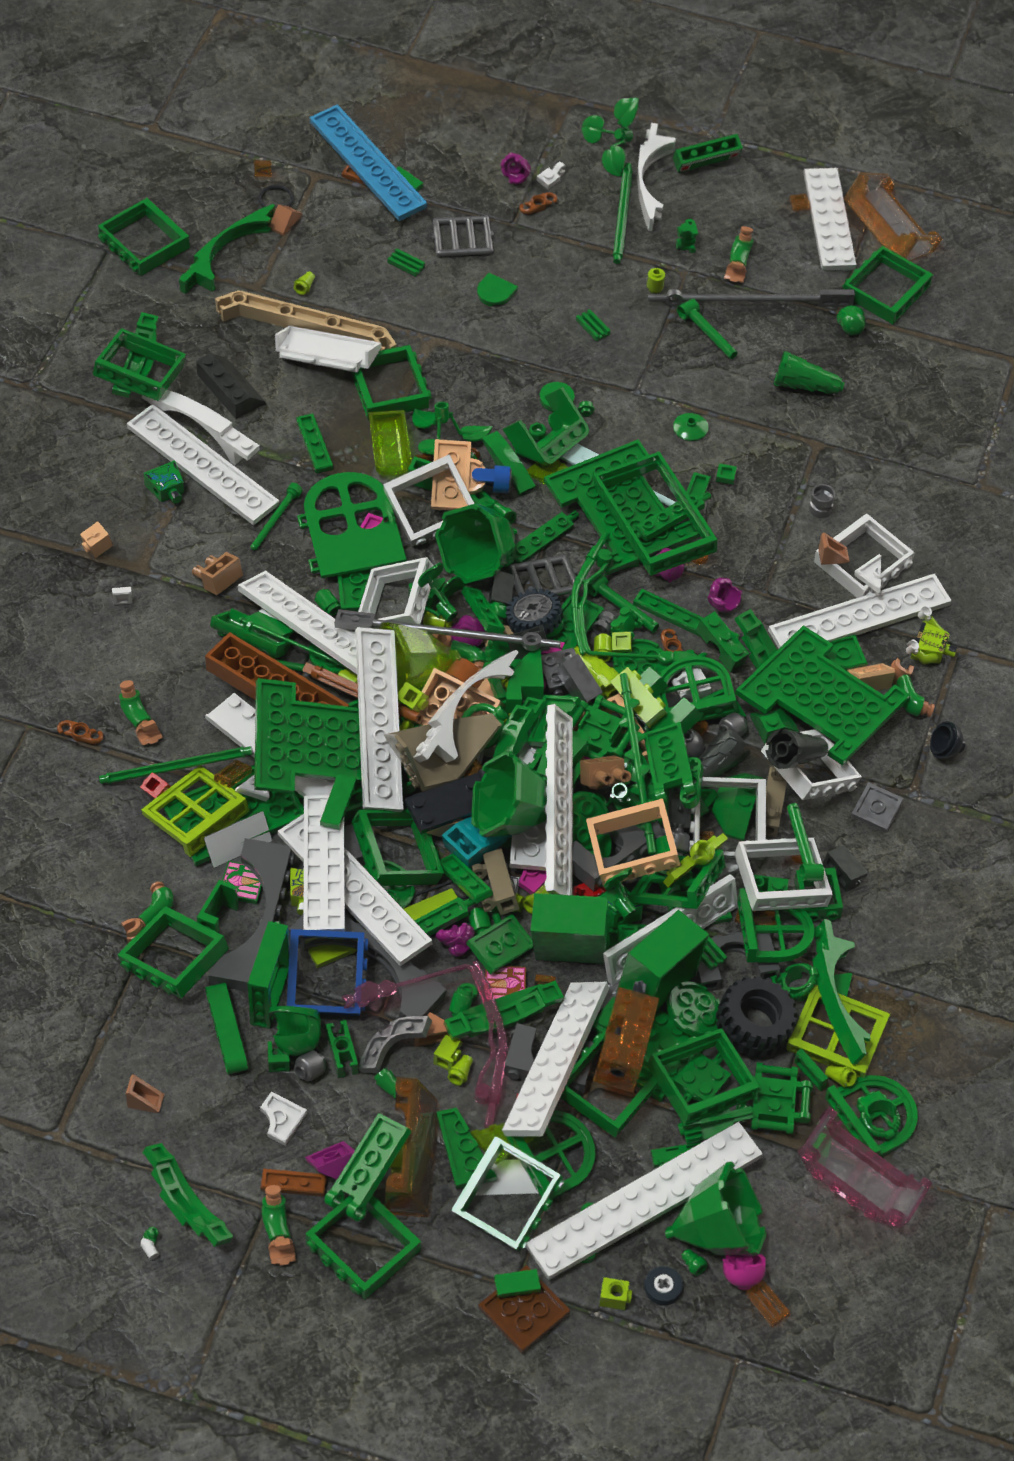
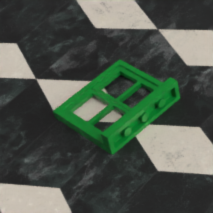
(695, 893)

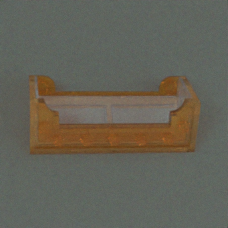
(887, 219)

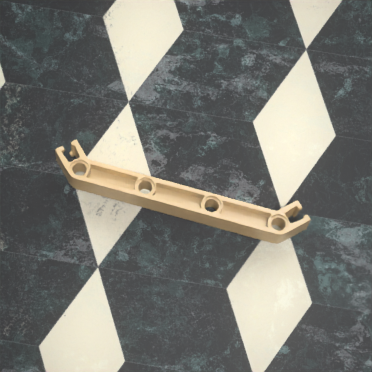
(287, 314)

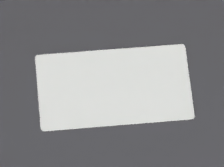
(225, 843)
(510, 1180)

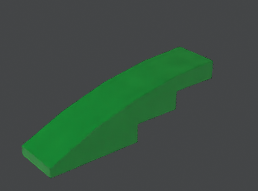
(505, 456)

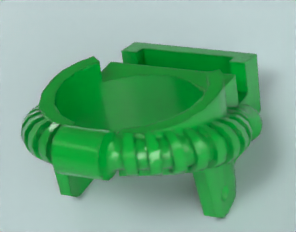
(793, 973)
(874, 1102)

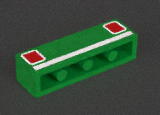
(707, 153)

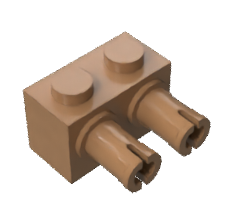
(219, 572)
(603, 771)

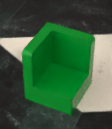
(277, 1060)

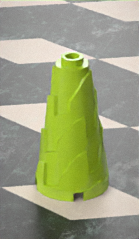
(601, 673)

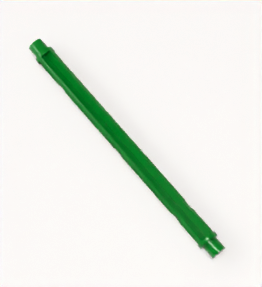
(622, 213)
(176, 765)

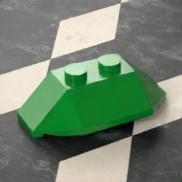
(735, 808)

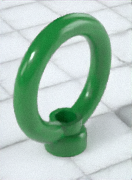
(498, 712)

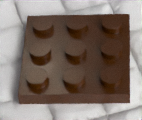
(525, 1316)

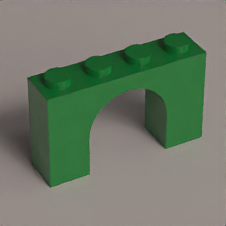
(682, 712)

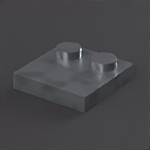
(877, 807)

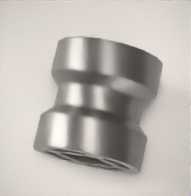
(604, 623)

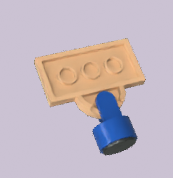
(475, 476)

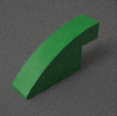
(525, 681)

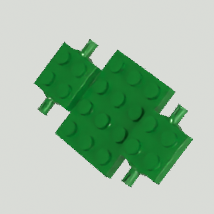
(694, 1075)

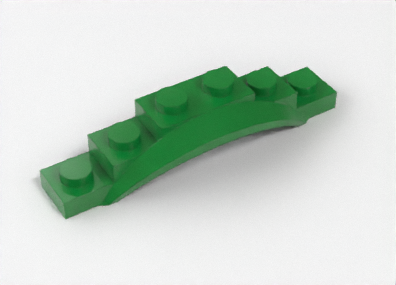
(136, 362)
(755, 638)
(512, 1007)
(182, 1199)

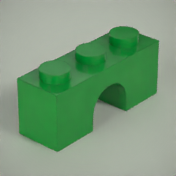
(731, 650)

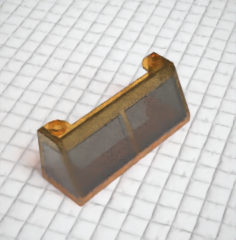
(409, 1191)

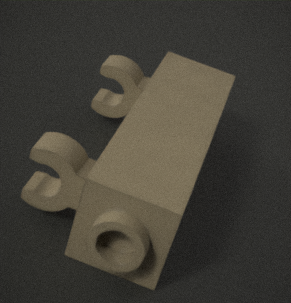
(774, 801)
(501, 883)

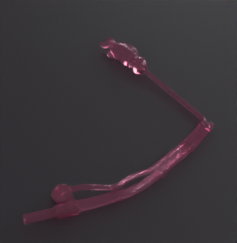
(483, 1093)

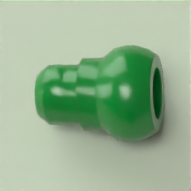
(695, 1263)

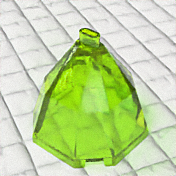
(418, 655)

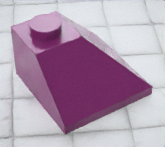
(332, 1159)

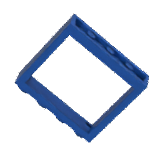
(292, 973)

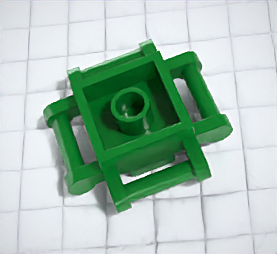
(602, 728)
(775, 1099)

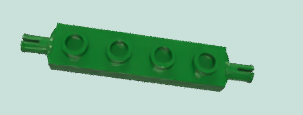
(668, 517)
(542, 537)
(444, 915)

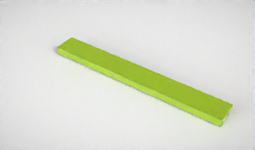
(326, 954)

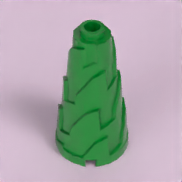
(798, 373)

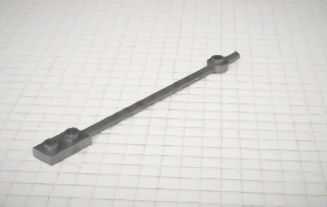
(826, 298)
(530, 641)

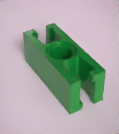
(341, 1042)

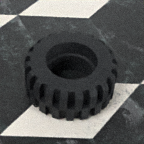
(766, 997)

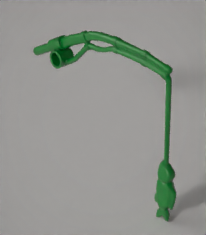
(603, 558)

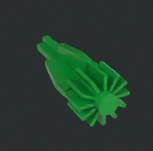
(713, 1124)

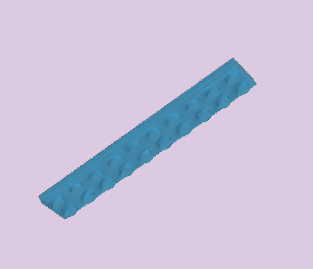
(368, 162)

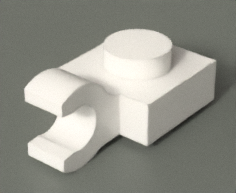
(549, 177)

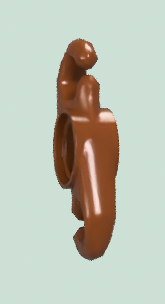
(538, 198)
(670, 641)
(74, 726)

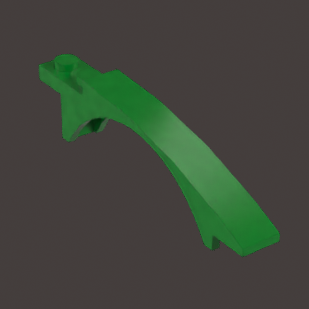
(200, 271)
(830, 950)

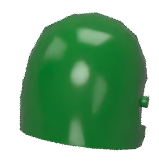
(297, 1029)

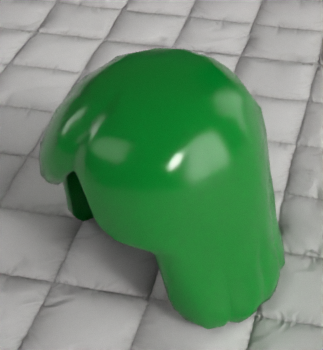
(851, 320)

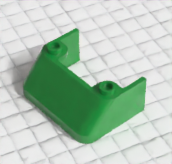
(567, 431)

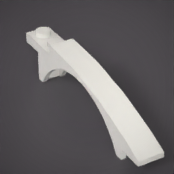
(652, 150)
(232, 441)
(440, 736)

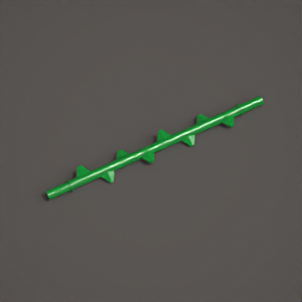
(634, 754)

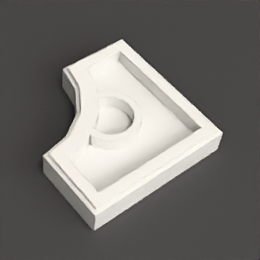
(283, 1117)

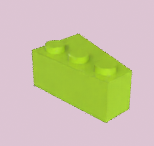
(649, 709)

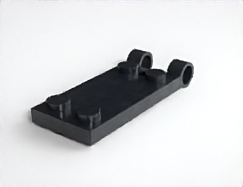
(443, 804)

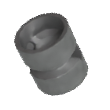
(821, 500)

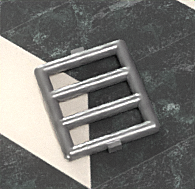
(455, 251)
(547, 562)

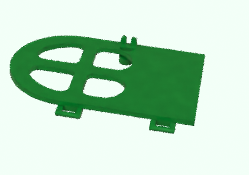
(356, 547)

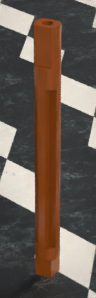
(352, 688)

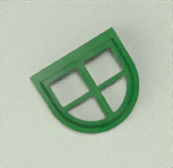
(708, 707)
(749, 932)
(853, 1124)
(583, 1135)

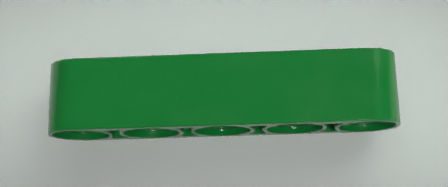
(226, 1028)

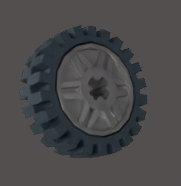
(533, 610)

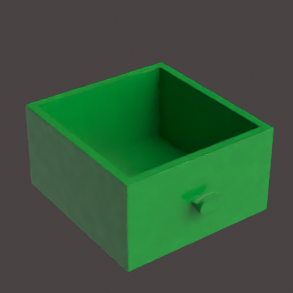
(570, 928)
(665, 957)

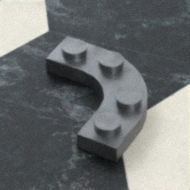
(381, 1042)

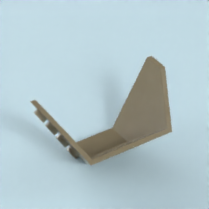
(469, 736)

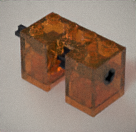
(626, 1038)

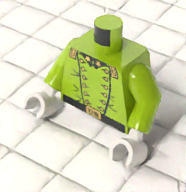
(930, 641)

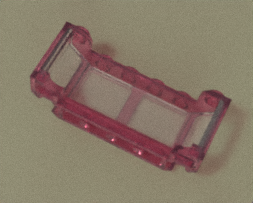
(860, 1173)

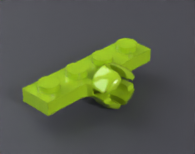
(701, 853)

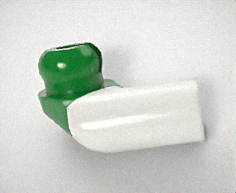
(148, 1241)

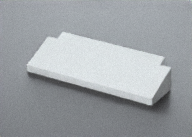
(325, 348)

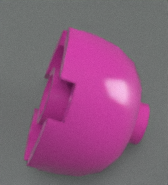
(744, 1270)

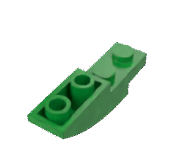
(519, 722)

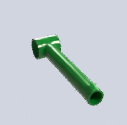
(691, 310)
(599, 585)
(808, 870)

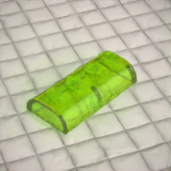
(390, 442)

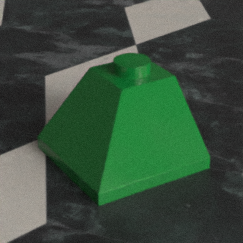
(774, 720)

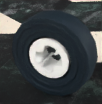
(660, 1276)

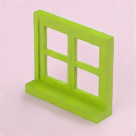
(212, 823)
(828, 1057)

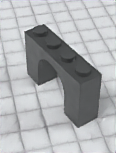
(632, 847)
(734, 943)
(520, 1058)

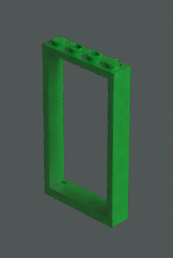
(676, 556)

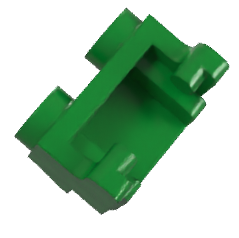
(687, 235)
(626, 622)

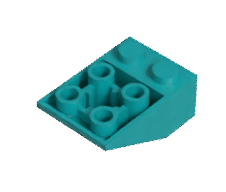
(468, 844)

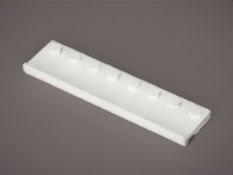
(237, 721)

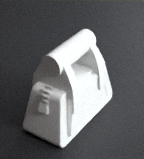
(703, 690)

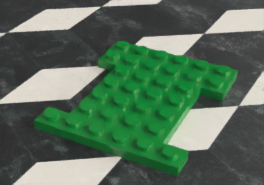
(632, 497)
(821, 693)
(302, 738)

